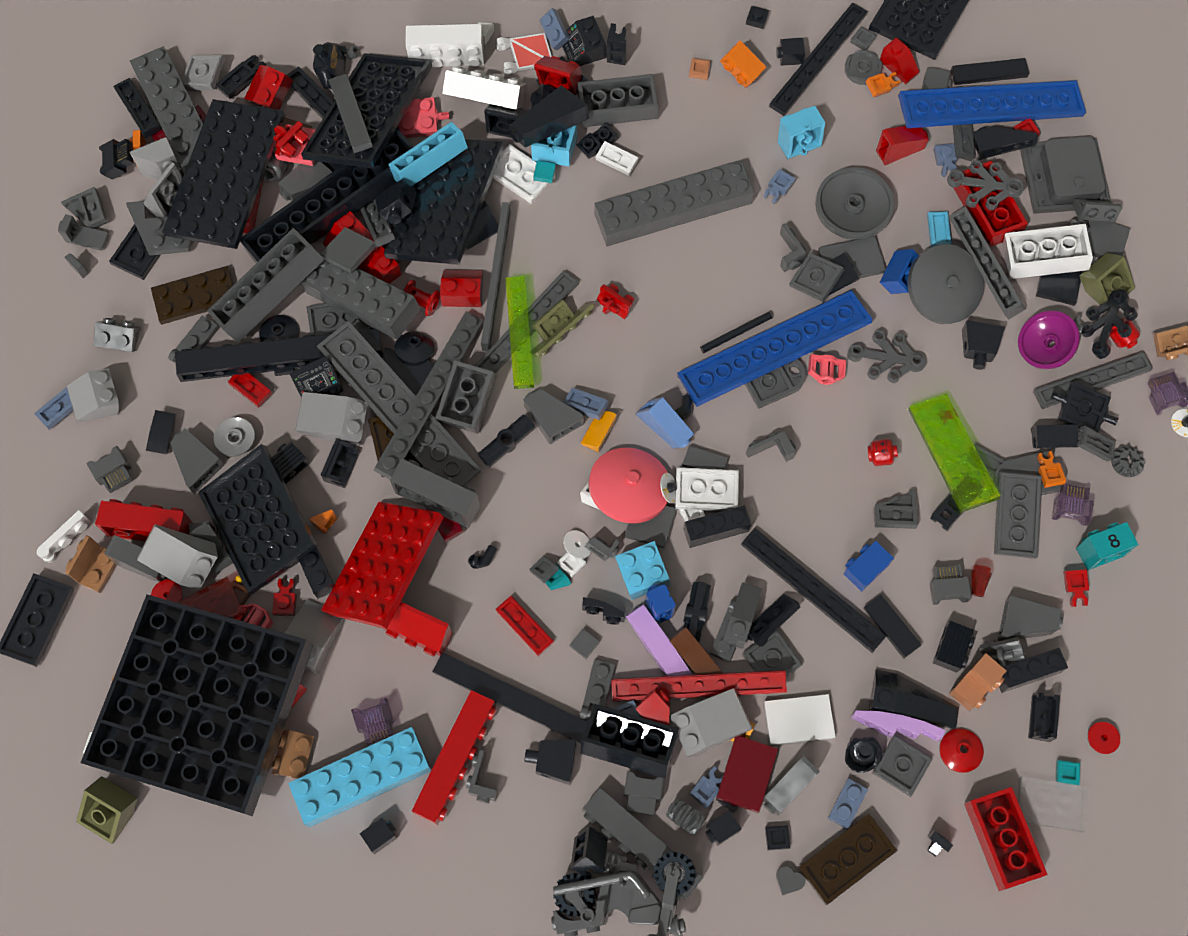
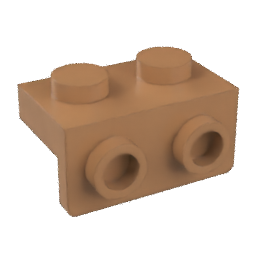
(1172, 342)
(292, 754)

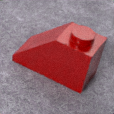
(899, 59)
(655, 707)

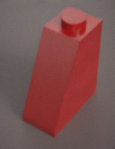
(900, 142)

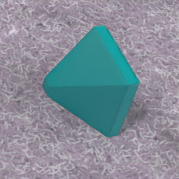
(558, 580)

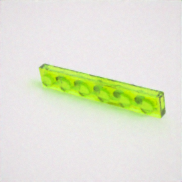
(519, 332)

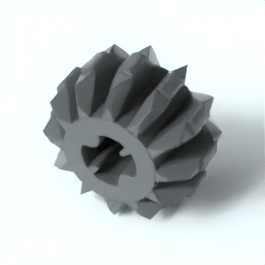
(685, 816)

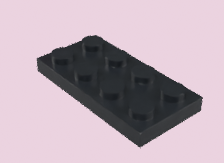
(35, 619)

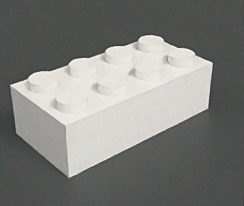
(446, 44)
(485, 88)
(1047, 251)

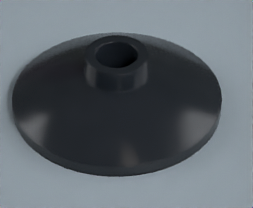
(287, 325)
(414, 347)

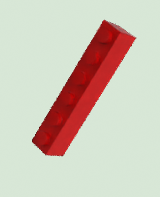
(453, 758)

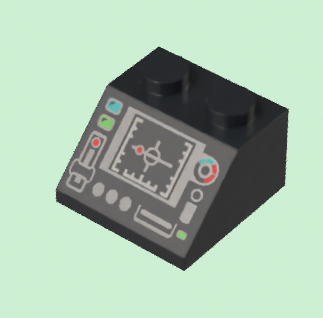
(585, 42)
(499, 119)
(317, 378)

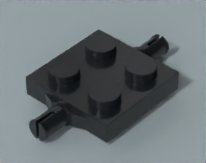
(1084, 407)

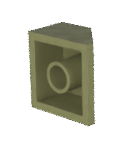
(1107, 276)
(106, 809)

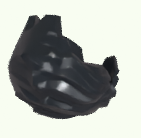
(863, 754)

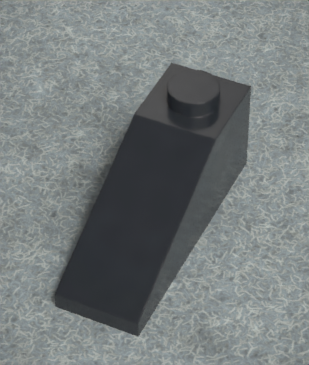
(998, 141)

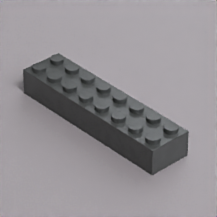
(673, 203)

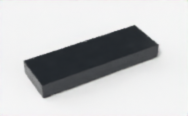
(892, 626)

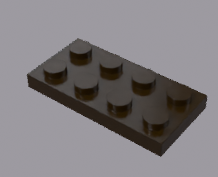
(190, 294)
(847, 859)

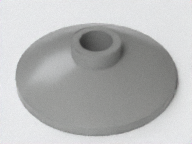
(228, 431)

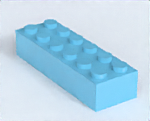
(359, 777)

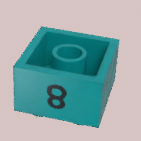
(1106, 545)

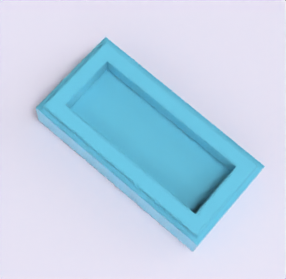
(938, 228)

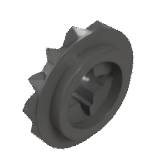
(1122, 466)

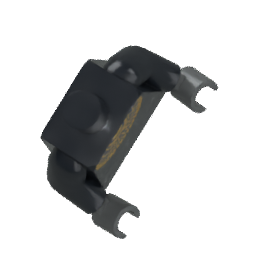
(330, 61)

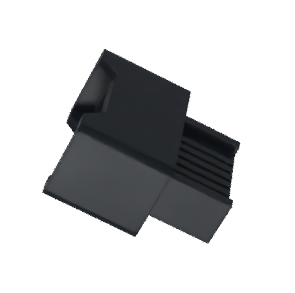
(116, 157)

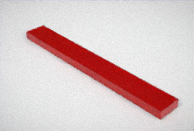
(700, 684)

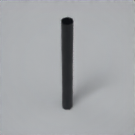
(735, 332)

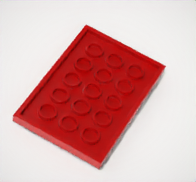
(382, 564)

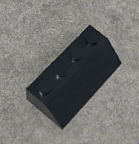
(629, 741)

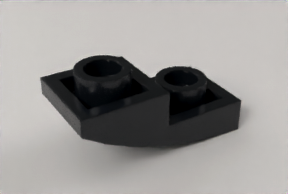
(592, 143)
(160, 432)
(610, 613)

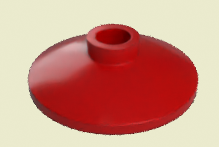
(951, 753)

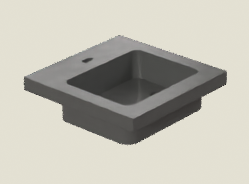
(1065, 172)

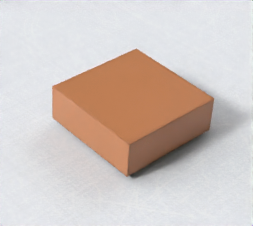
(699, 68)

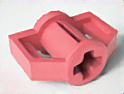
(827, 364)
(256, 615)

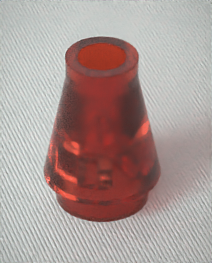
(980, 579)

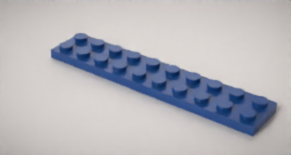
(991, 104)
(774, 348)

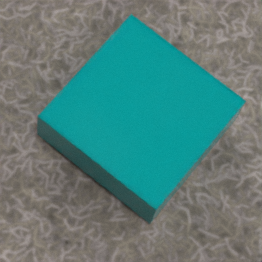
(544, 171)
(1067, 772)

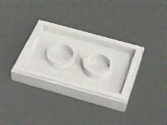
(516, 173)
(706, 489)
(799, 719)

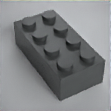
(619, 100)
(435, 492)

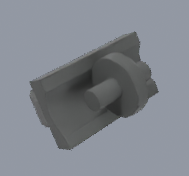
(1004, 651)

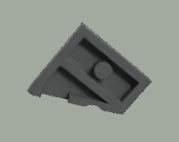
(87, 207)
(897, 512)

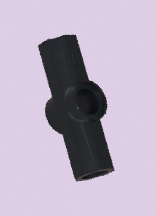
(497, 449)
(697, 609)

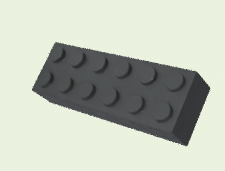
(265, 285)
(363, 297)

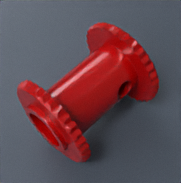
(423, 298)

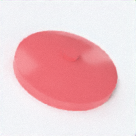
(627, 485)

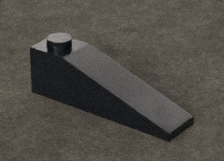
(901, 696)

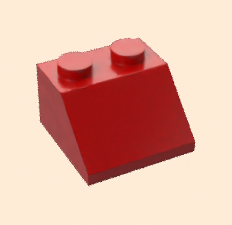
(555, 72)
(268, 88)
(461, 288)

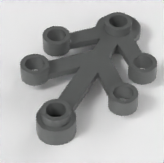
(987, 184)
(890, 357)

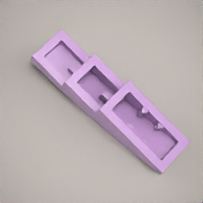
(657, 642)
(890, 723)

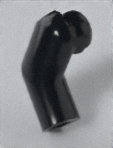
(685, 410)

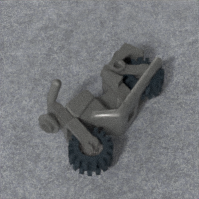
(626, 893)

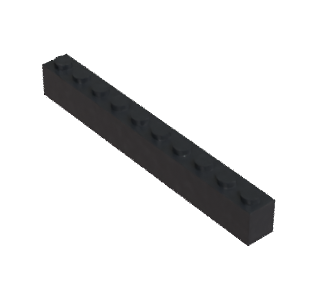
(256, 357)

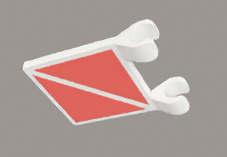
(525, 50)

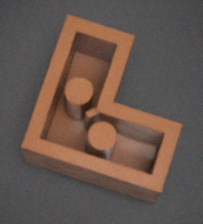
(981, 678)

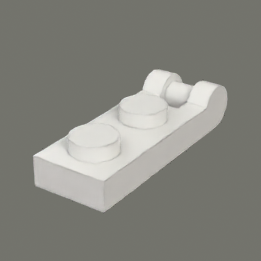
(62, 537)

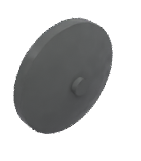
(854, 203)
(945, 284)

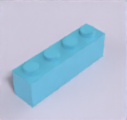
(429, 154)

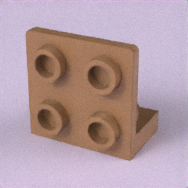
(90, 565)

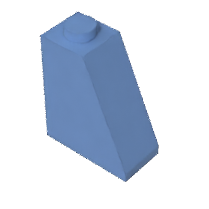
(665, 422)

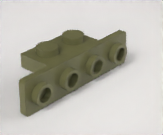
(556, 323)

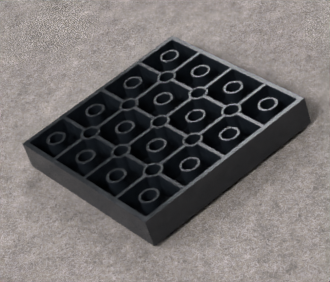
(198, 704)

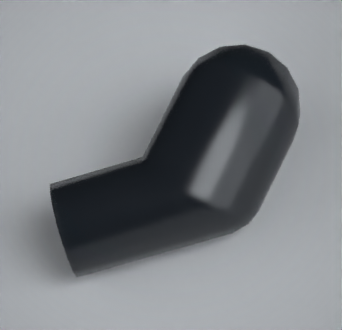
(483, 560)

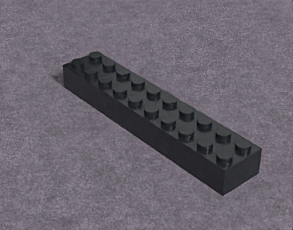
(327, 201)

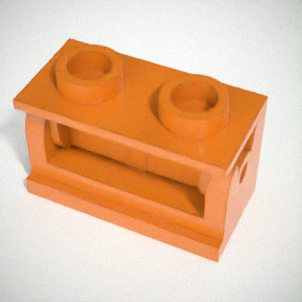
(742, 64)

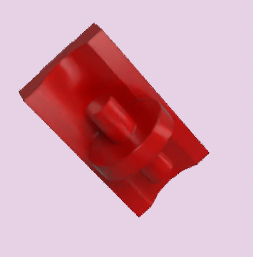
(286, 138)
(614, 302)

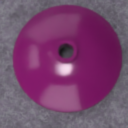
(1040, 332)

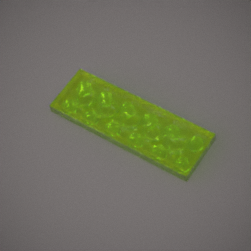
(954, 453)

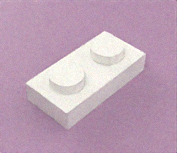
(616, 158)

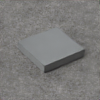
(202, 72)

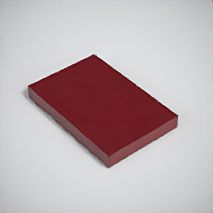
(747, 774)

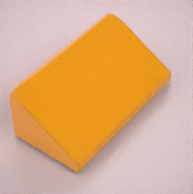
(599, 431)

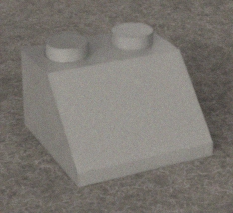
(155, 159)
(93, 396)

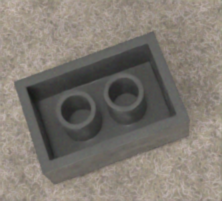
(466, 397)

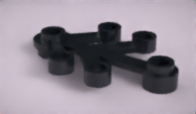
(1116, 300)

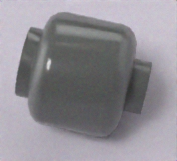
(275, 169)

